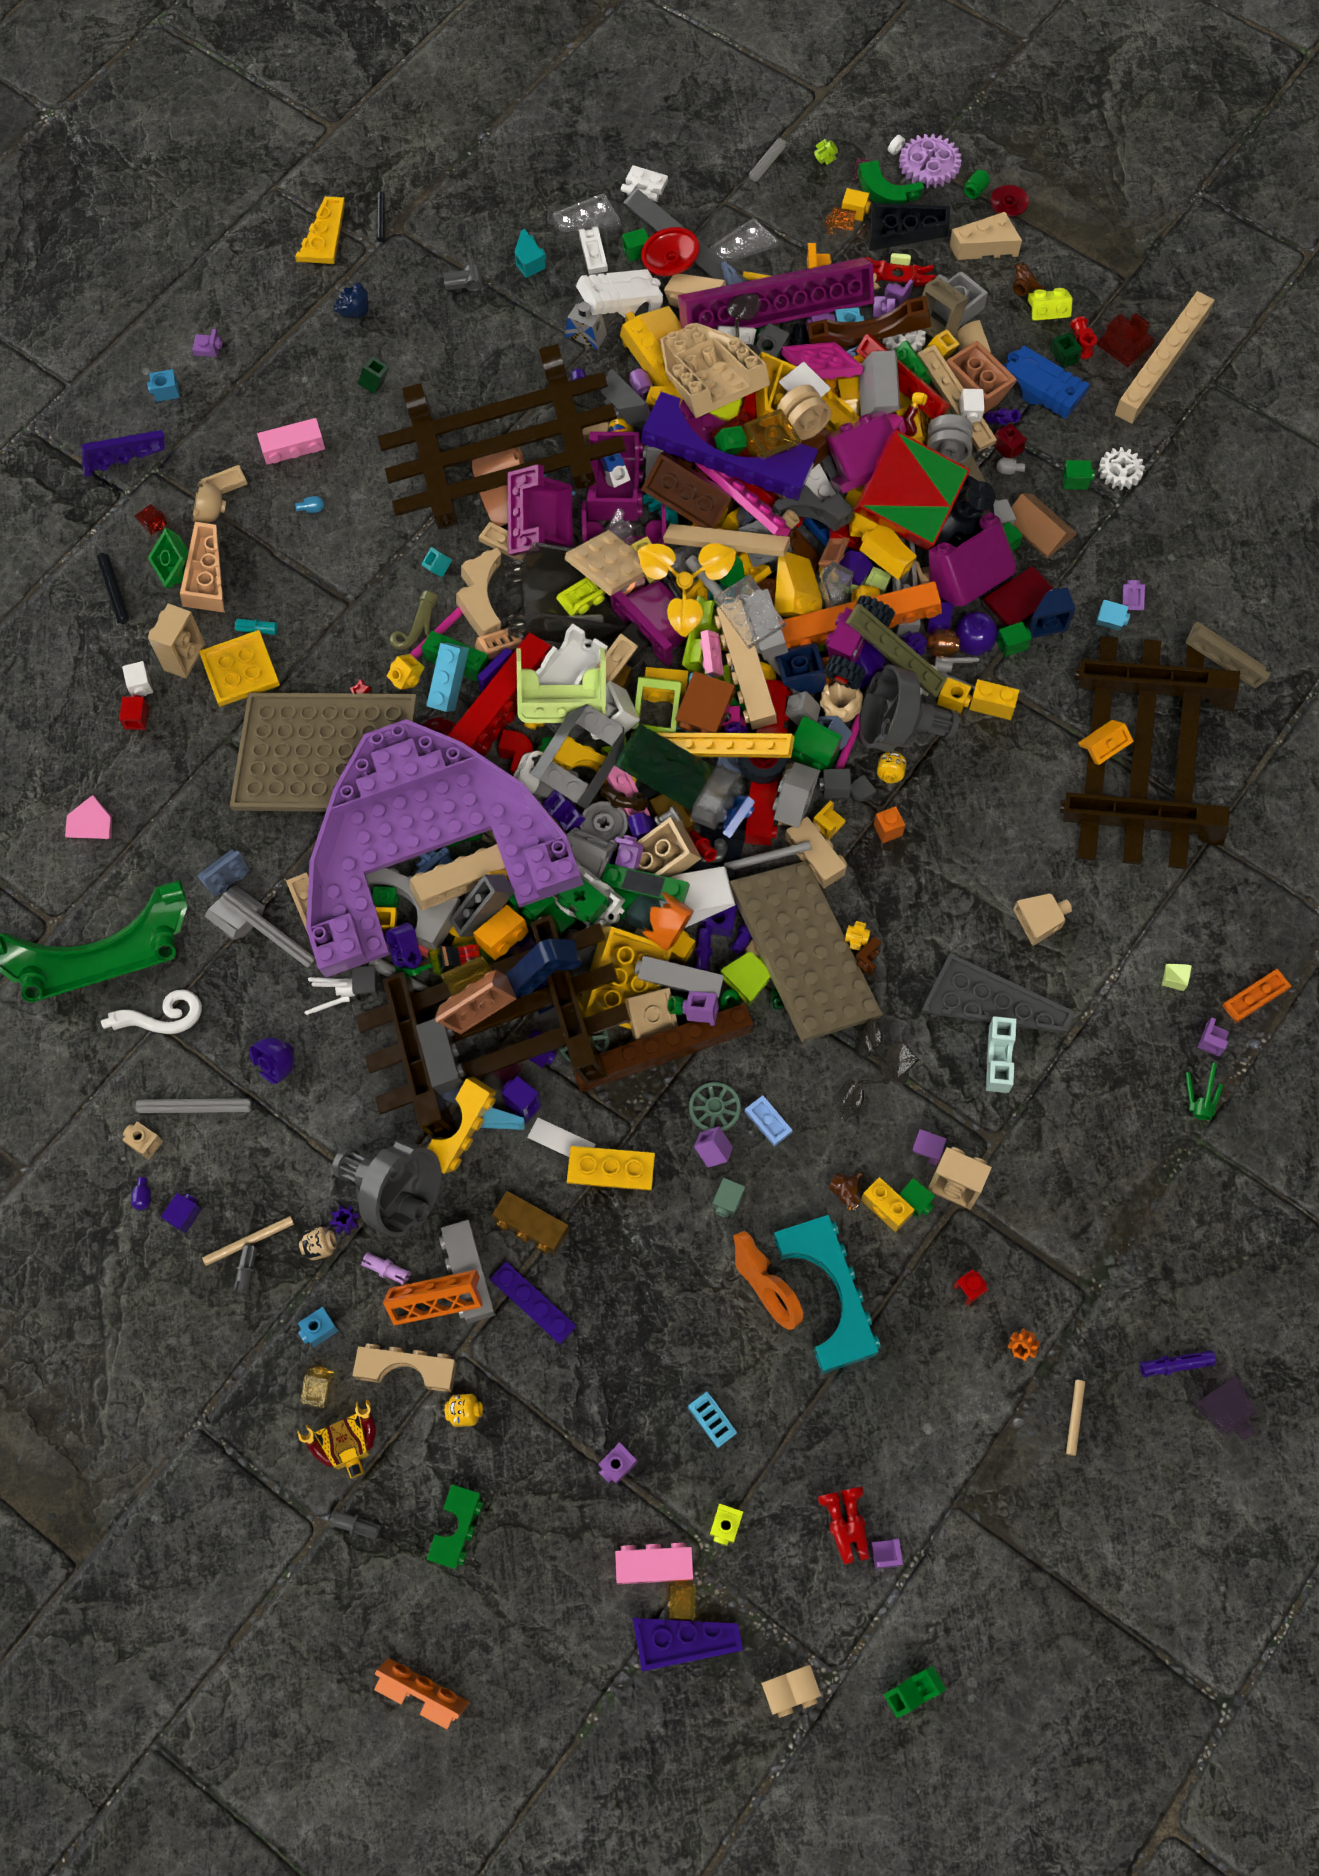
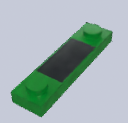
(644, 883)

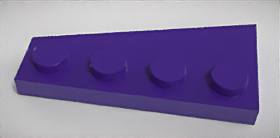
(677, 1642)

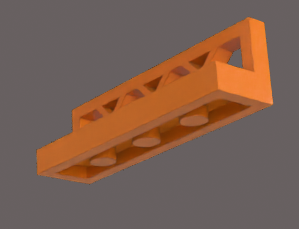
(426, 1291)

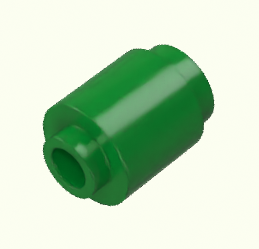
(976, 184)

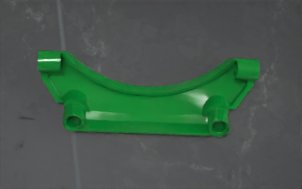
(68, 968)

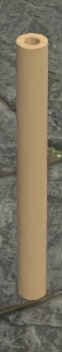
(249, 1240)

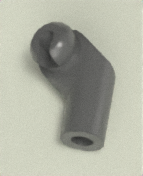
(721, 848)

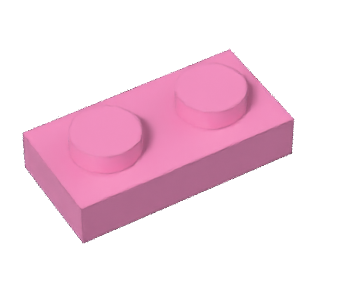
(712, 653)

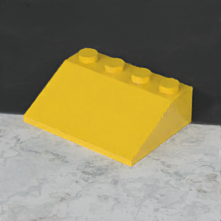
(643, 339)
(623, 951)

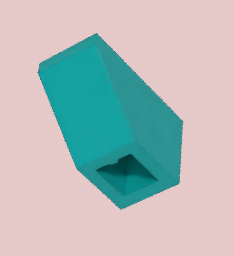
(528, 255)

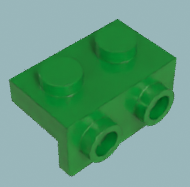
(908, 356)

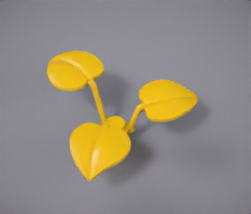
(657, 560)

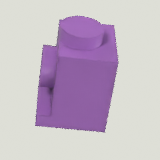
(701, 1007)
(627, 1463)

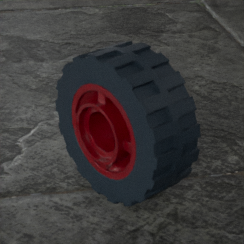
(762, 771)

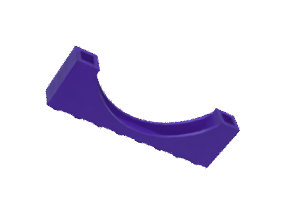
(780, 473)

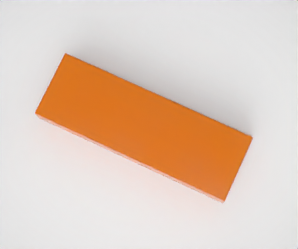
(1256, 995)

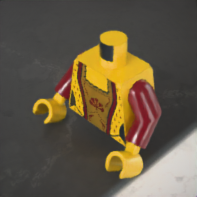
(915, 419)
(344, 1442)

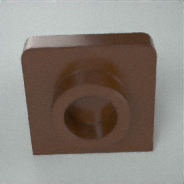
(867, 955)

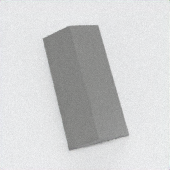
(879, 383)

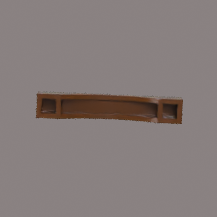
(906, 318)

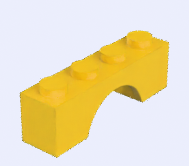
(574, 754)
(474, 1101)

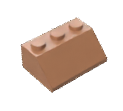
(981, 370)
(476, 1002)

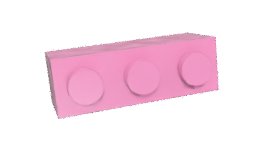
(291, 441)
(654, 1564)

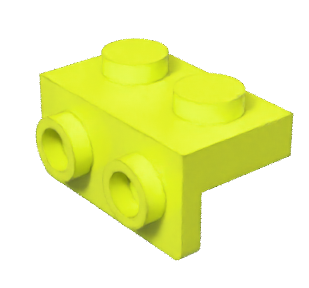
(1050, 304)
(580, 597)

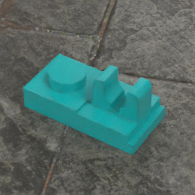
(671, 515)

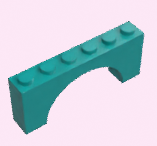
(818, 1243)

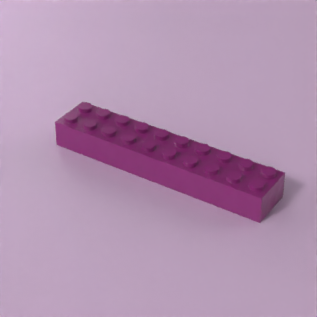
(785, 295)

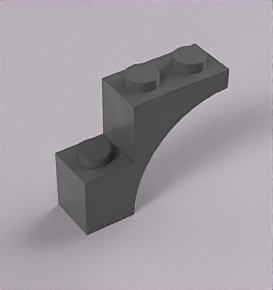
(831, 511)

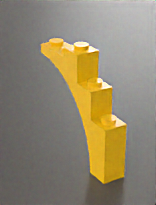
(881, 542)

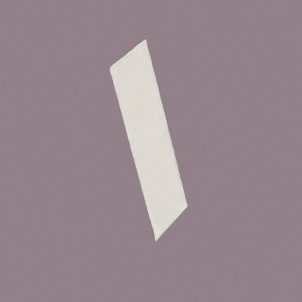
(556, 1137)

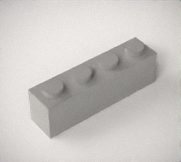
(464, 1257)

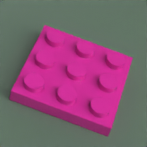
(825, 359)

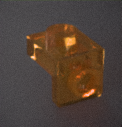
(841, 219)

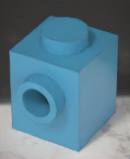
(317, 1327)

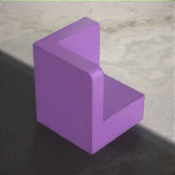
(899, 292)
(1213, 1038)
(929, 1146)
(713, 1147)
(887, 1554)

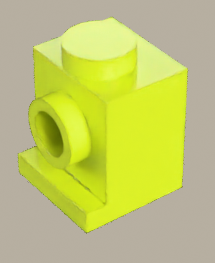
(728, 1514)

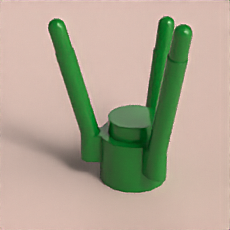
(1204, 1107)

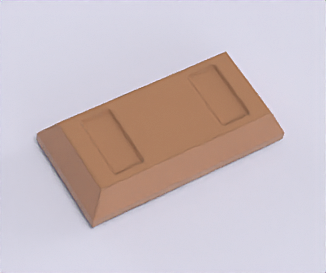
(833, 551)

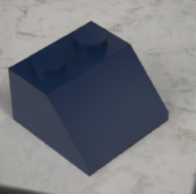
(1053, 613)
(802, 669)

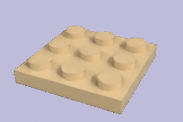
(607, 562)

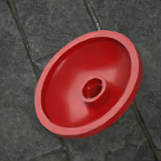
(670, 251)

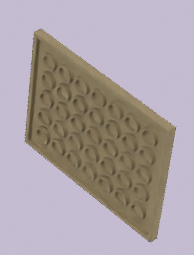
(302, 742)

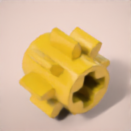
(857, 935)

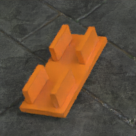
(399, 1681)

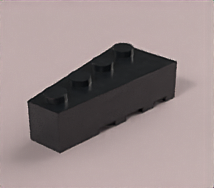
(906, 224)

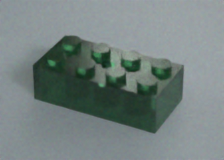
(664, 766)

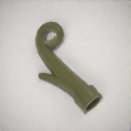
(422, 620)

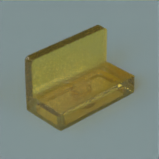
(465, 974)

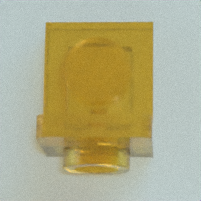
(316, 1386)

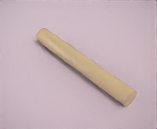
(1075, 1417)

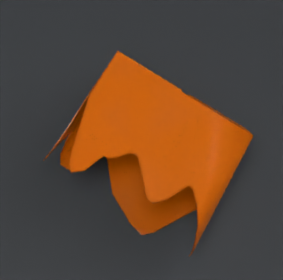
(668, 922)

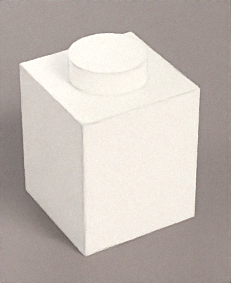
(972, 404)
(137, 679)

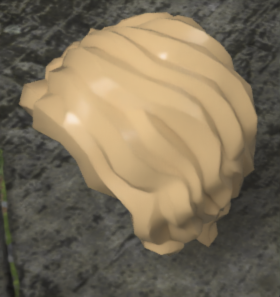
(841, 701)

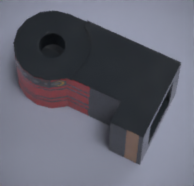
(453, 957)

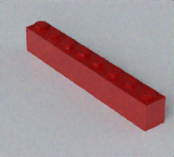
(760, 823)

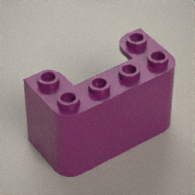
(605, 499)

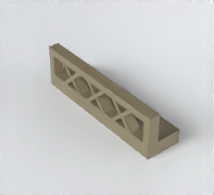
(1227, 655)

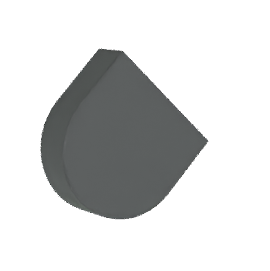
(862, 789)

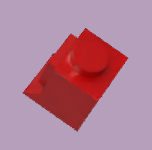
(972, 1285)

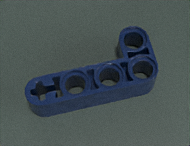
(541, 963)

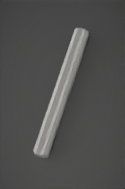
(267, 929)
(193, 1105)

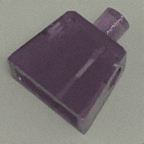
(1228, 1408)

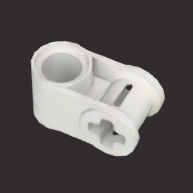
(525, 768)

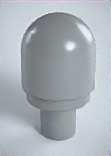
(1009, 466)

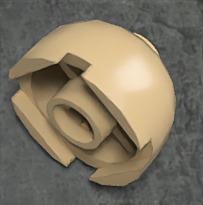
(208, 503)

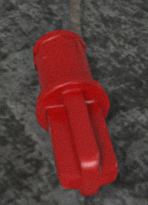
(703, 846)

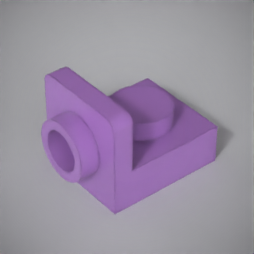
(883, 305)
(207, 344)
(1133, 595)
(629, 852)

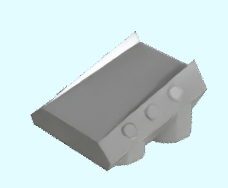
(228, 920)

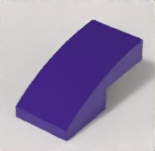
(564, 811)

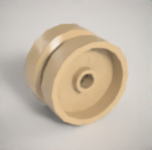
(805, 411)

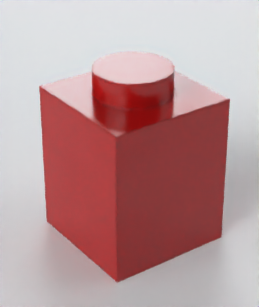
(134, 712)

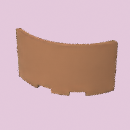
(497, 499)

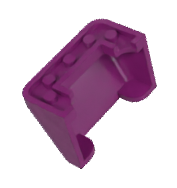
(973, 566)

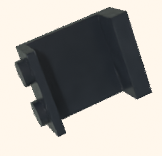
(735, 846)

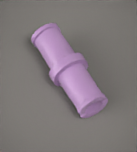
(386, 1268)

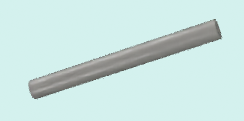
(767, 856)

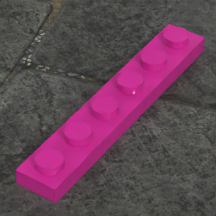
(749, 501)

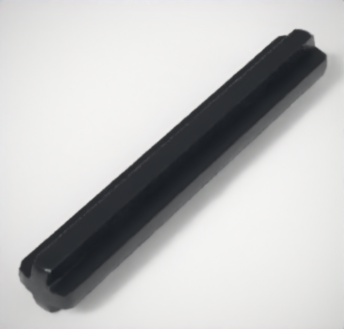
(112, 588)

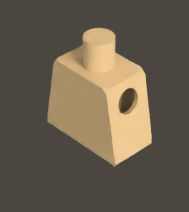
(1041, 916)

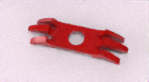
(884, 272)

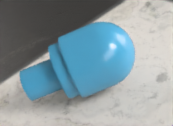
(311, 504)

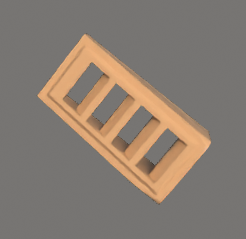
(485, 643)

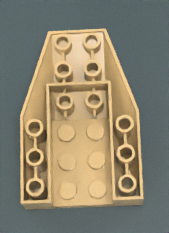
(711, 367)

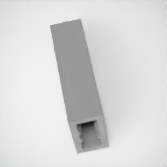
(678, 976)

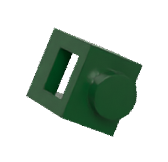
(1066, 350)

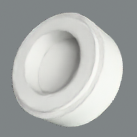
(896, 145)

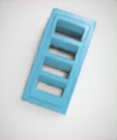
(502, 1120)
(706, 1397)

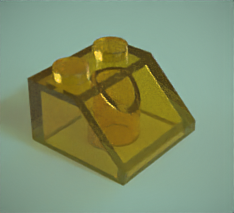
(770, 435)

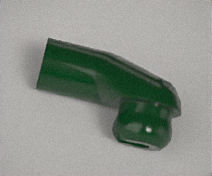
(775, 1000)

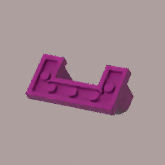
(857, 449)
(538, 510)
(648, 610)

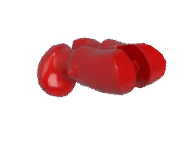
(849, 1531)

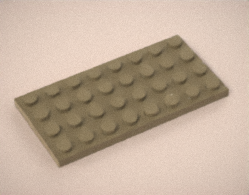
(804, 951)

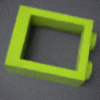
(660, 684)

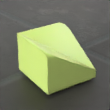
(1176, 976)

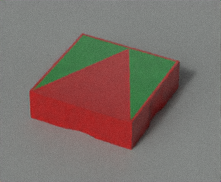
(911, 489)

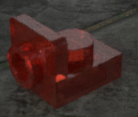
(151, 519)

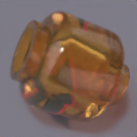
(943, 642)

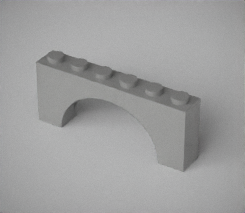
(433, 922)

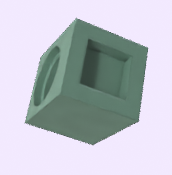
(728, 1198)

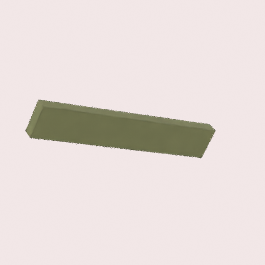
(895, 649)

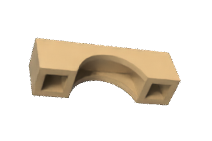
(374, 1364)

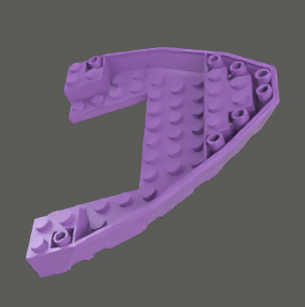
(406, 797)

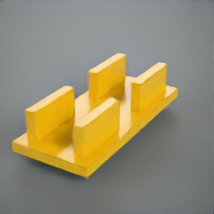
(840, 412)
(610, 1168)

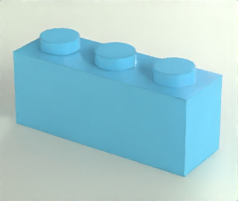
(447, 677)

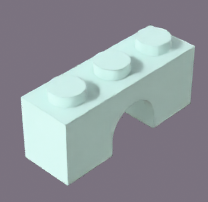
(999, 1058)

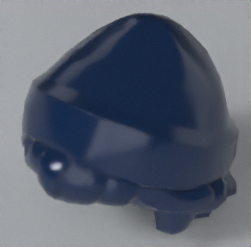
(352, 302)

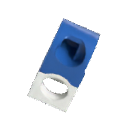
(615, 470)

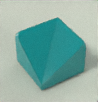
(436, 562)

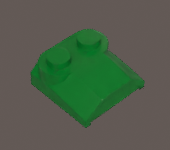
(169, 558)

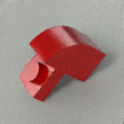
(513, 747)

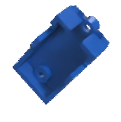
(1045, 382)

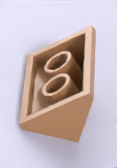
(1040, 525)

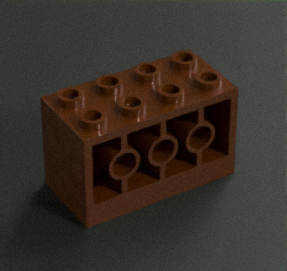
(688, 491)

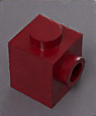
(1009, 441)

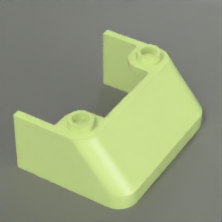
(553, 702)

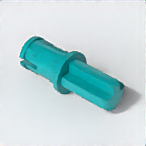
(250, 626)

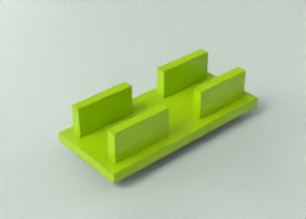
(693, 653)

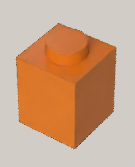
(889, 824)

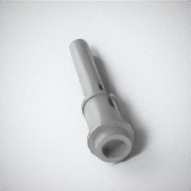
(387, 969)

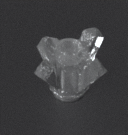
(621, 528)

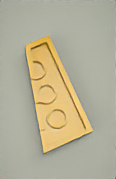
(324, 234)

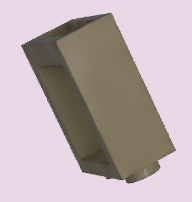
(949, 297)

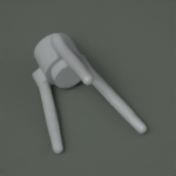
(945, 664)

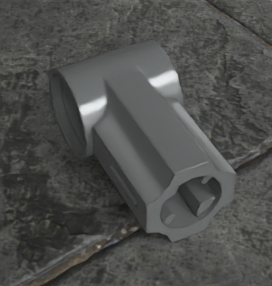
(468, 278)

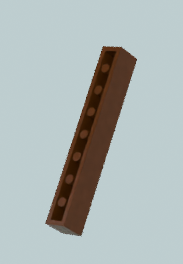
(671, 1045)

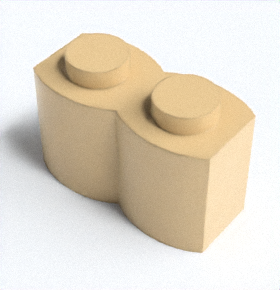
(791, 1690)

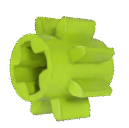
(826, 151)

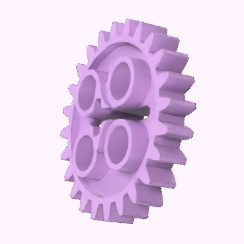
(930, 160)

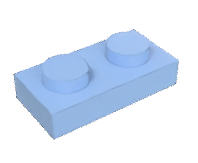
(768, 1121)

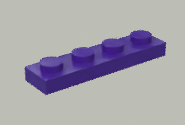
(533, 1303)

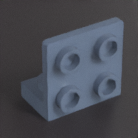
(224, 872)

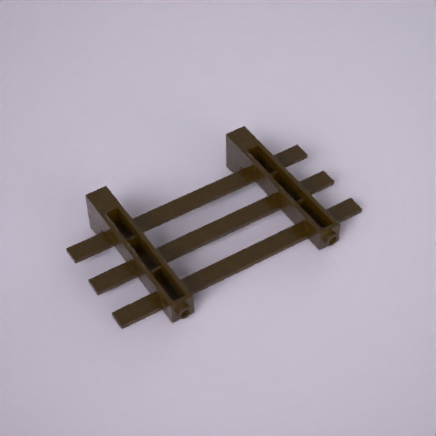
(433, 461)
(1137, 811)
(563, 992)

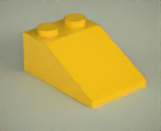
(796, 587)

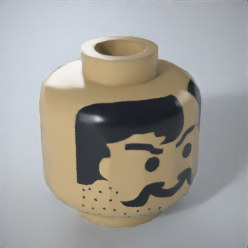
(318, 1243)

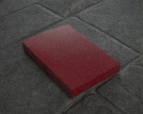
(1019, 597)

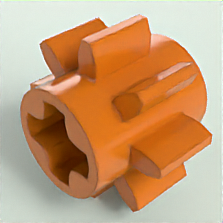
(1024, 1344)

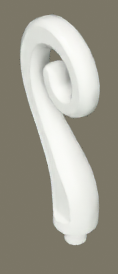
(126, 1018)

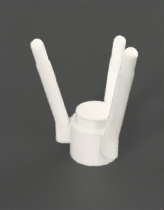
(342, 986)

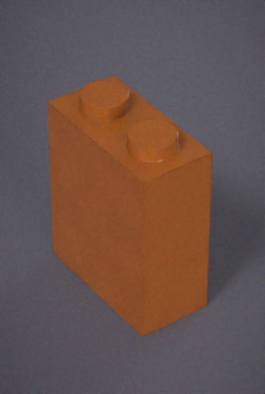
(705, 704)

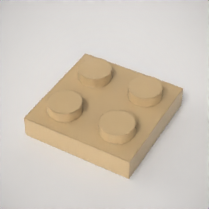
(650, 1013)

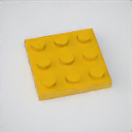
(239, 668)

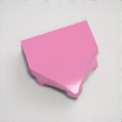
(89, 821)

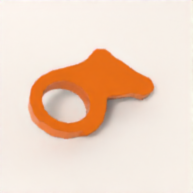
(753, 1268)

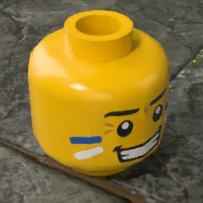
(891, 767)
(463, 1410)

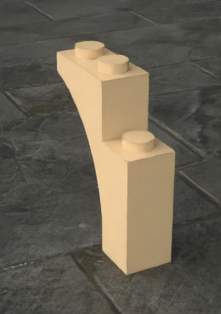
(474, 598)

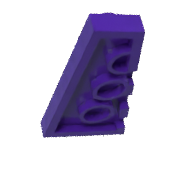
(111, 451)

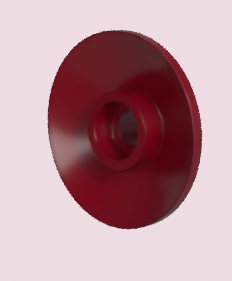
(1010, 200)

